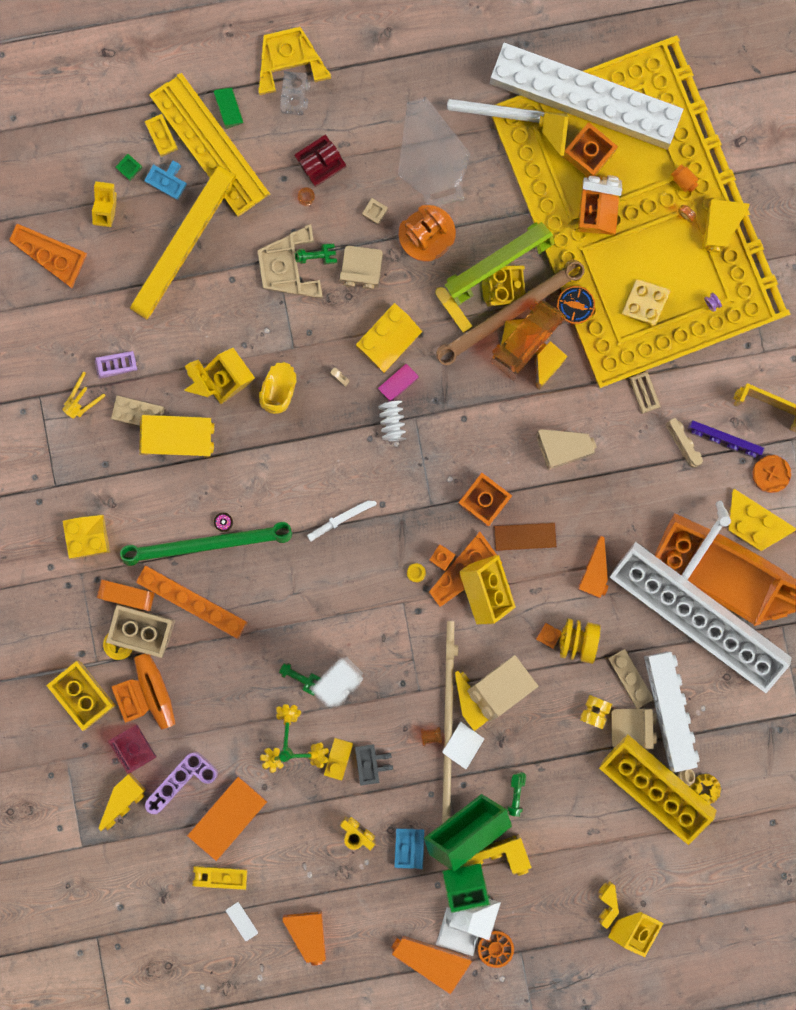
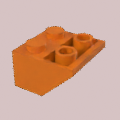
(598, 212)

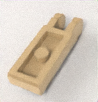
(684, 443)

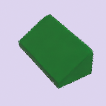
(228, 107)

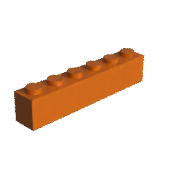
(192, 602)

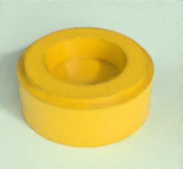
(416, 572)

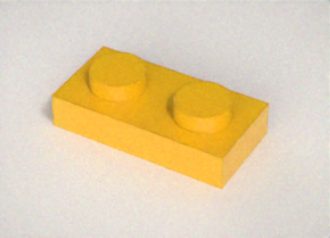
(161, 135)

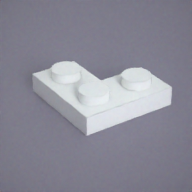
(608, 185)

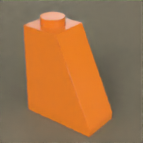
(308, 935)

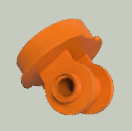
(420, 226)

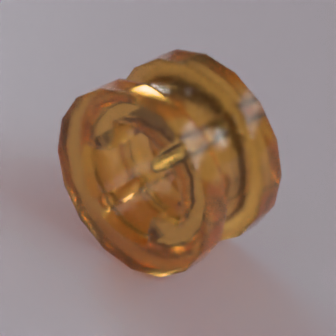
(300, 196)

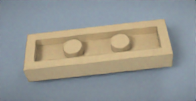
(630, 678)

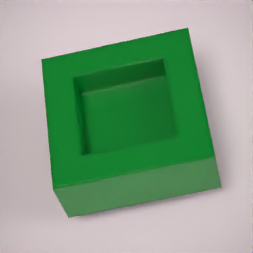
(128, 167)

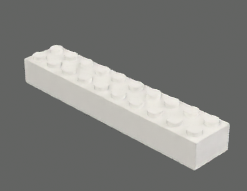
(586, 96)
(701, 617)
(337, 681)

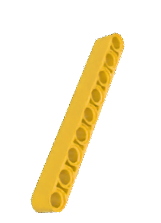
(183, 242)

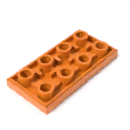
(227, 818)

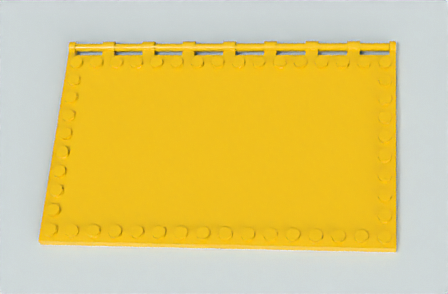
(651, 235)

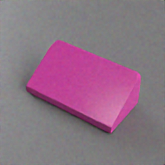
(398, 383)

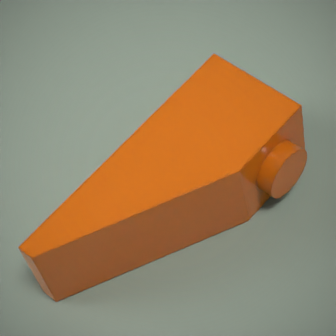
(595, 574)

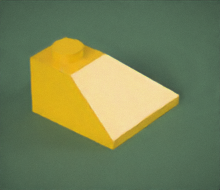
(555, 129)
(636, 932)

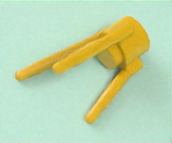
(72, 407)

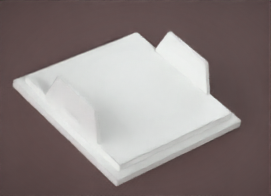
(455, 939)

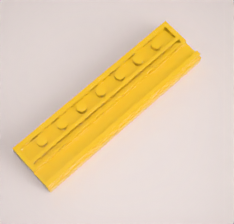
(208, 141)

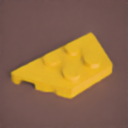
(755, 523)

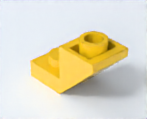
(608, 895)

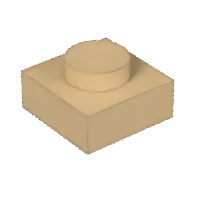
(375, 211)

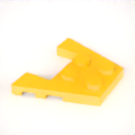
(285, 51)

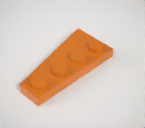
(53, 255)

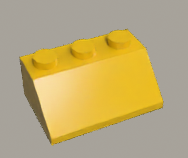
(389, 338)
(487, 590)

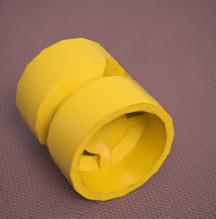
(593, 718)

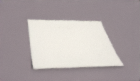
(463, 745)

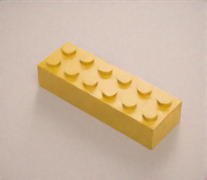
(658, 789)

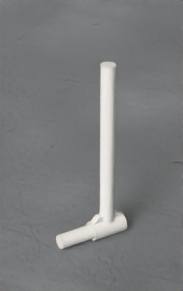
(723, 520)

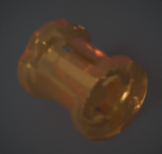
(431, 736)

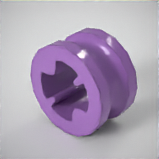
(713, 302)

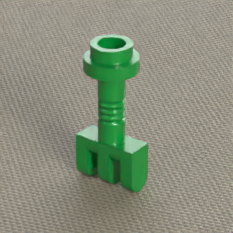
(301, 255)
(307, 681)
(518, 781)

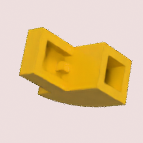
(104, 204)

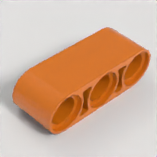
(125, 595)

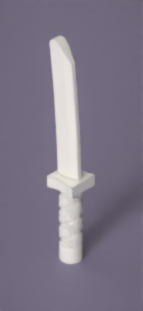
(341, 518)

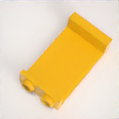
(766, 397)
(176, 435)

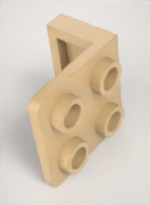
(361, 267)
(636, 723)

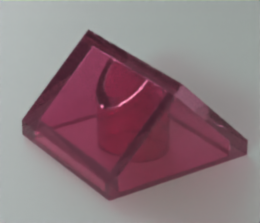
(132, 749)

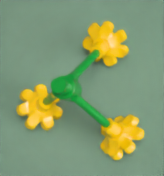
(275, 758)

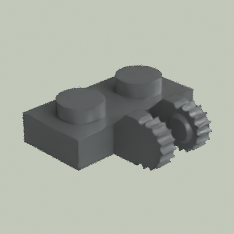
(367, 764)

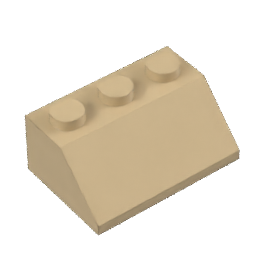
(140, 631)

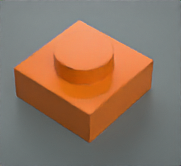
(549, 635)

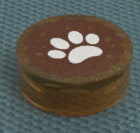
(687, 213)

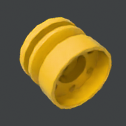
(580, 641)

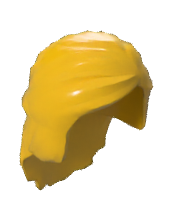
(278, 388)

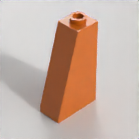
(433, 962)

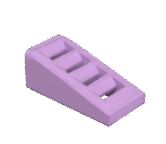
(106, 359)

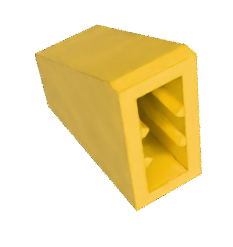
(722, 222)

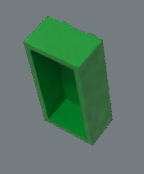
(467, 832)

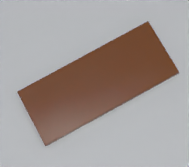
(525, 536)

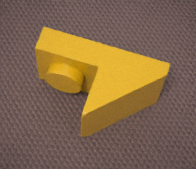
(202, 383)
(338, 759)

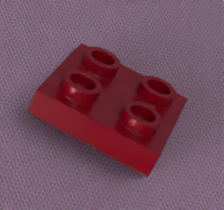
(320, 160)

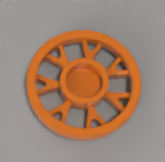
(496, 949)

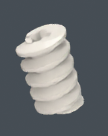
(392, 421)

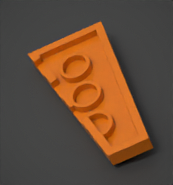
(450, 583)

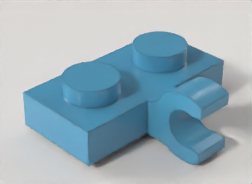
(166, 181)

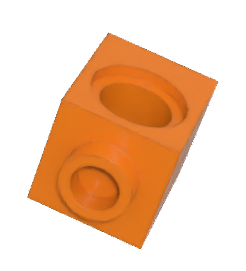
(442, 557)

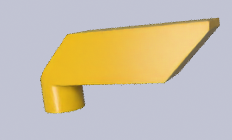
(453, 309)

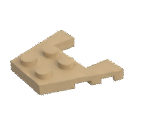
(280, 268)

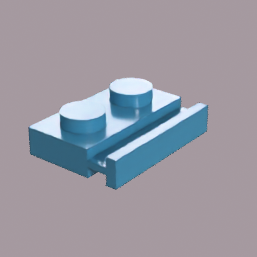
(409, 848)

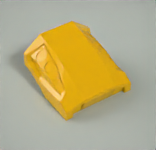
(504, 286)

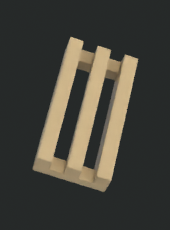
(638, 396)

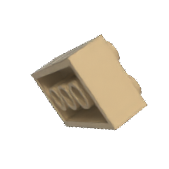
(130, 410)

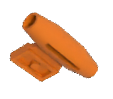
(145, 694)

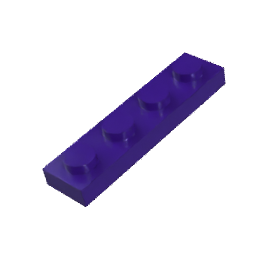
(717, 436)

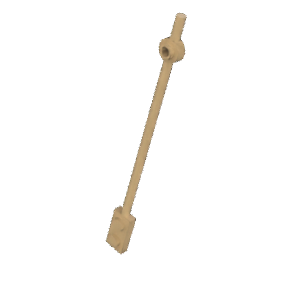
(451, 651)

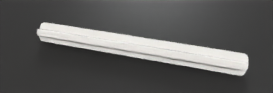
(494, 110)

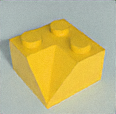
(86, 536)

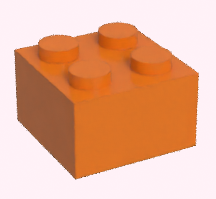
(590, 151)
(484, 499)

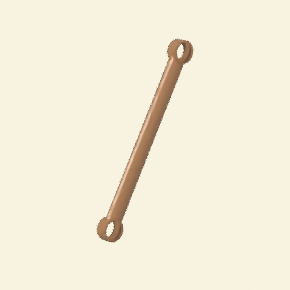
(509, 312)

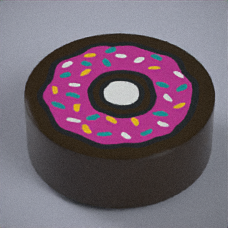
(223, 522)

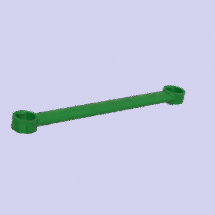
(206, 544)

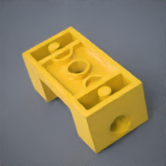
(513, 850)

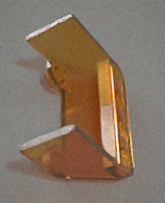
(527, 338)

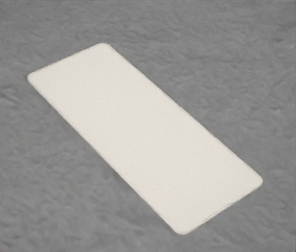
(242, 921)

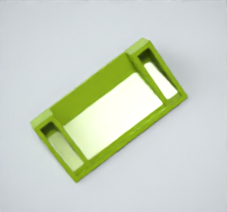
(536, 237)

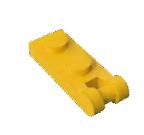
(220, 877)

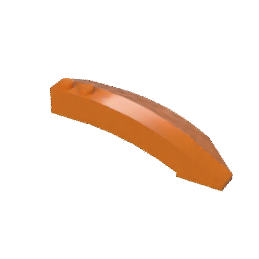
(729, 572)

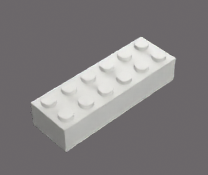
(671, 712)

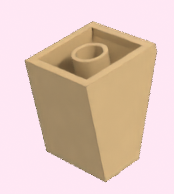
(564, 447)
(502, 688)

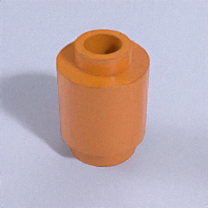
(685, 179)

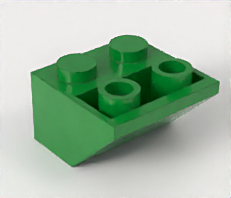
(466, 888)

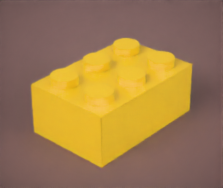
(81, 695)

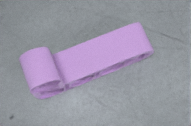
(177, 785)

